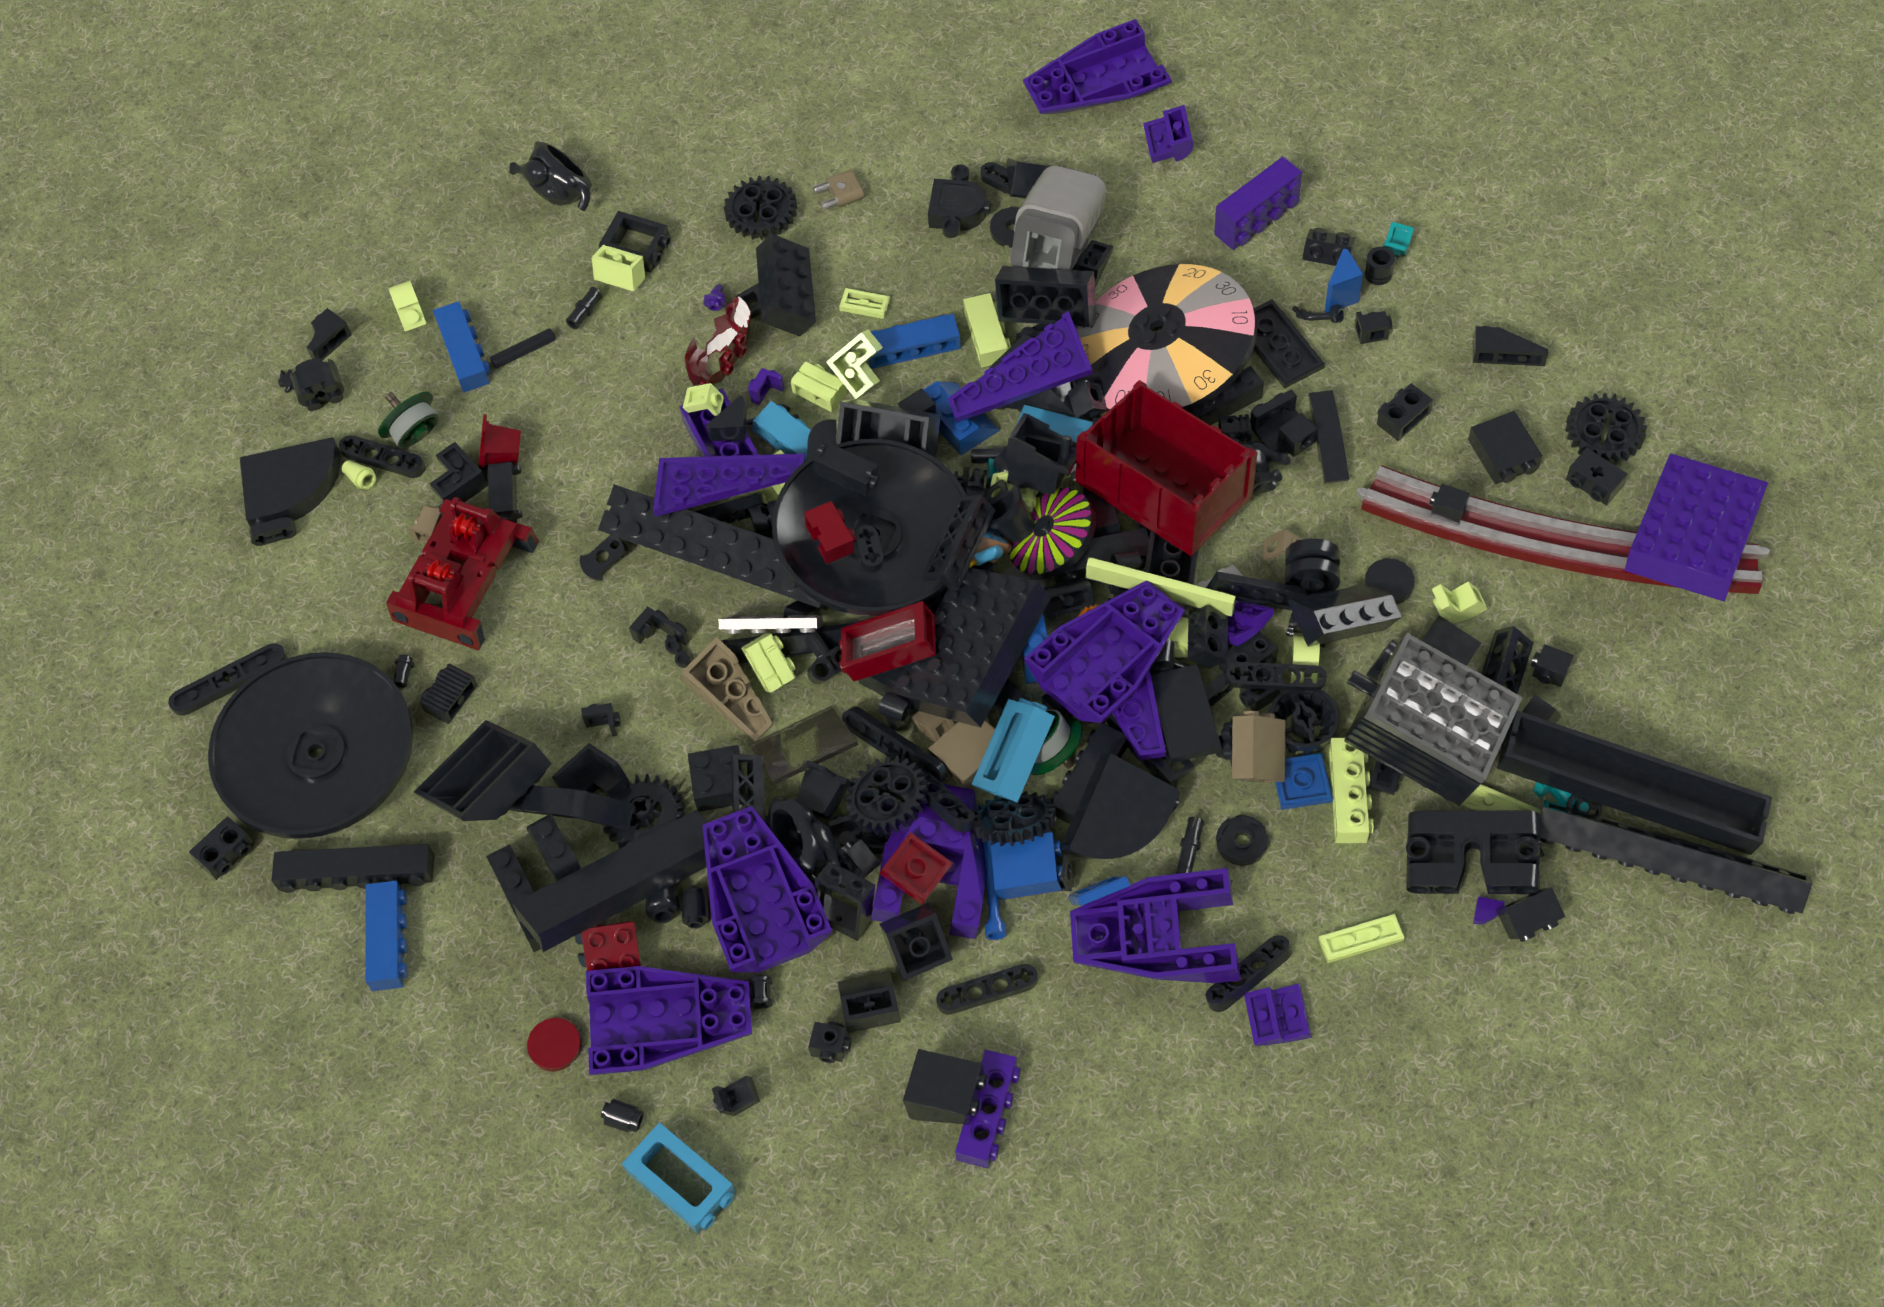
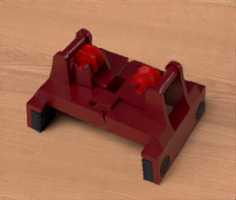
(460, 566)

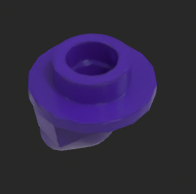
(716, 299)

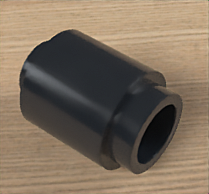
(694, 907)
(622, 1116)

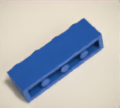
(916, 340)
(461, 346)
(385, 936)

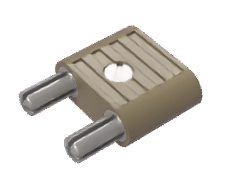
(843, 188)

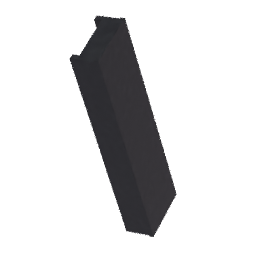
(614, 882)

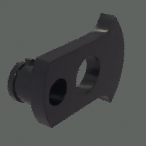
(590, 564)

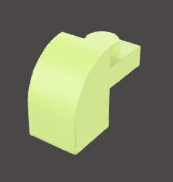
(407, 305)
(1459, 603)
(1304, 656)

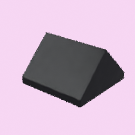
(1023, 176)

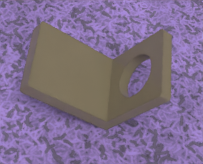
(1283, 538)

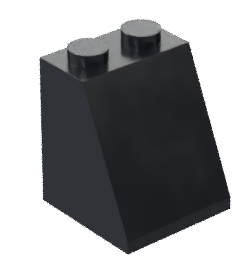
(944, 1088)

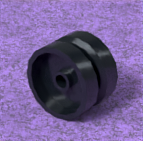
(1313, 565)

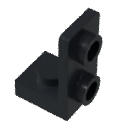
(649, 619)

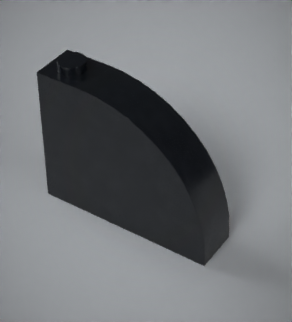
(288, 480)
(1119, 811)

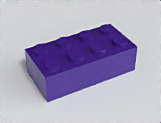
(1258, 203)
(696, 426)

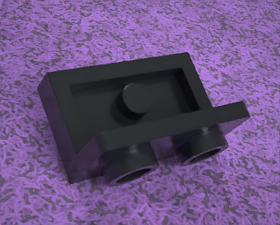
(1326, 246)

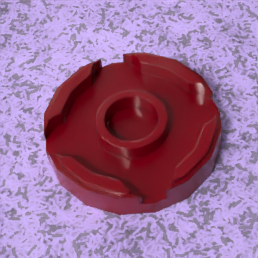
(554, 1044)

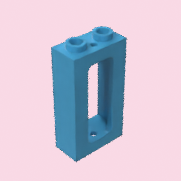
(1013, 749)
(695, 1217)

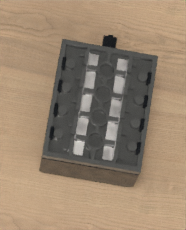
(1432, 719)

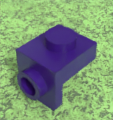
(762, 383)

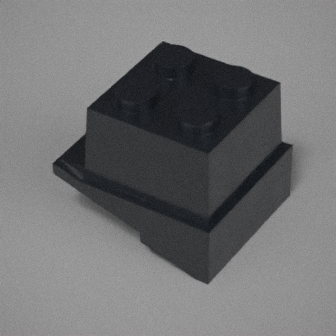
(1038, 455)

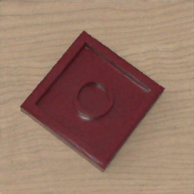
(916, 868)

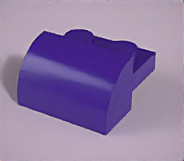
(1169, 135)

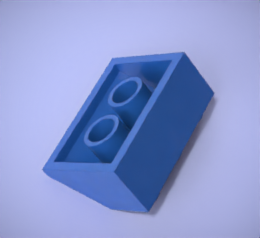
(963, 434)

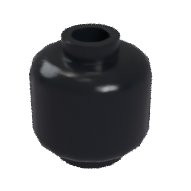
(663, 905)

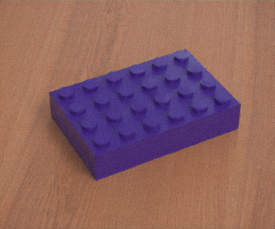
(1696, 527)

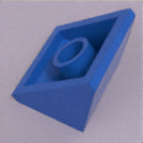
(1344, 283)

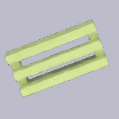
(863, 305)

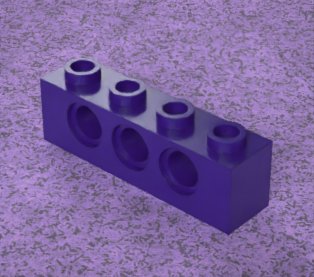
(981, 1152)

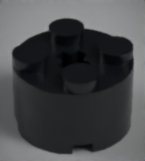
(317, 383)

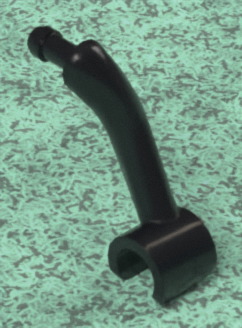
(1335, 315)

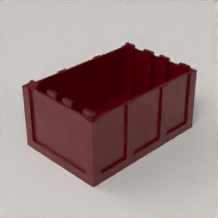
(1165, 468)

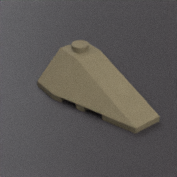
(724, 687)

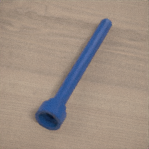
(995, 928)

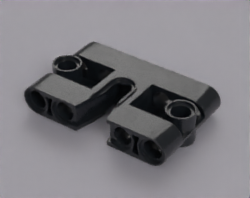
(1451, 834)

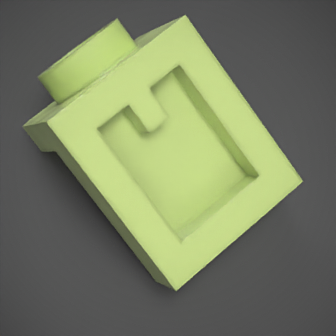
(703, 398)

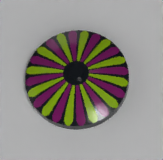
(1059, 537)

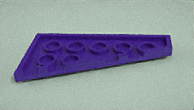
(1031, 368)
(701, 480)
(1141, 722)

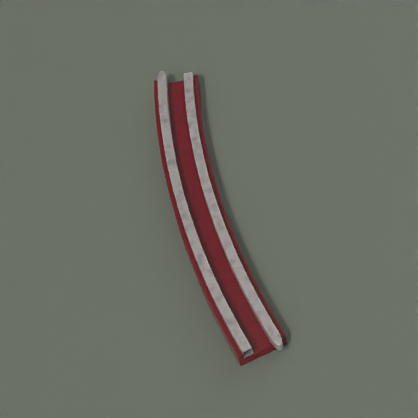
(1525, 533)

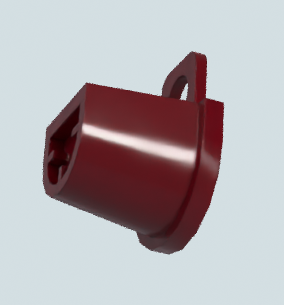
(498, 444)

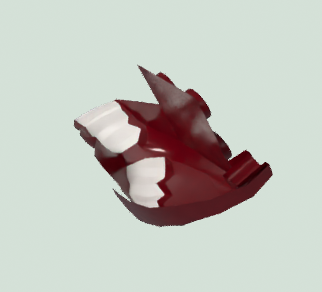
(730, 335)

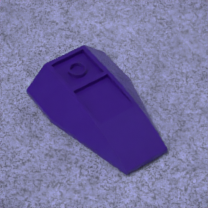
(1097, 72)
(1105, 652)
(759, 895)
(660, 1015)

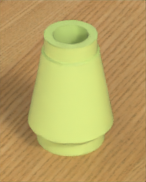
(360, 475)

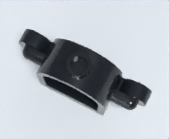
(957, 203)

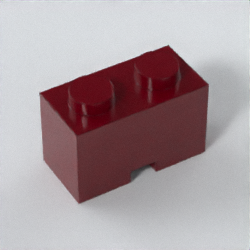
(828, 527)

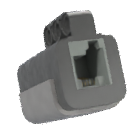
(1057, 219)

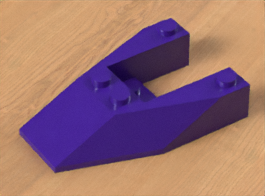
(966, 872)
(1140, 929)

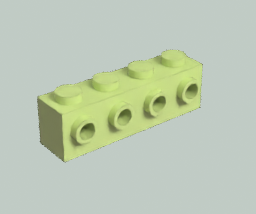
(1349, 793)

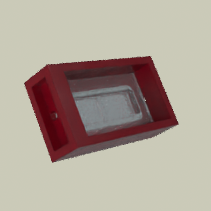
(887, 641)

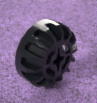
(1308, 707)

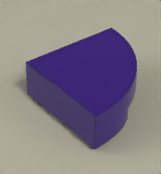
(1486, 910)

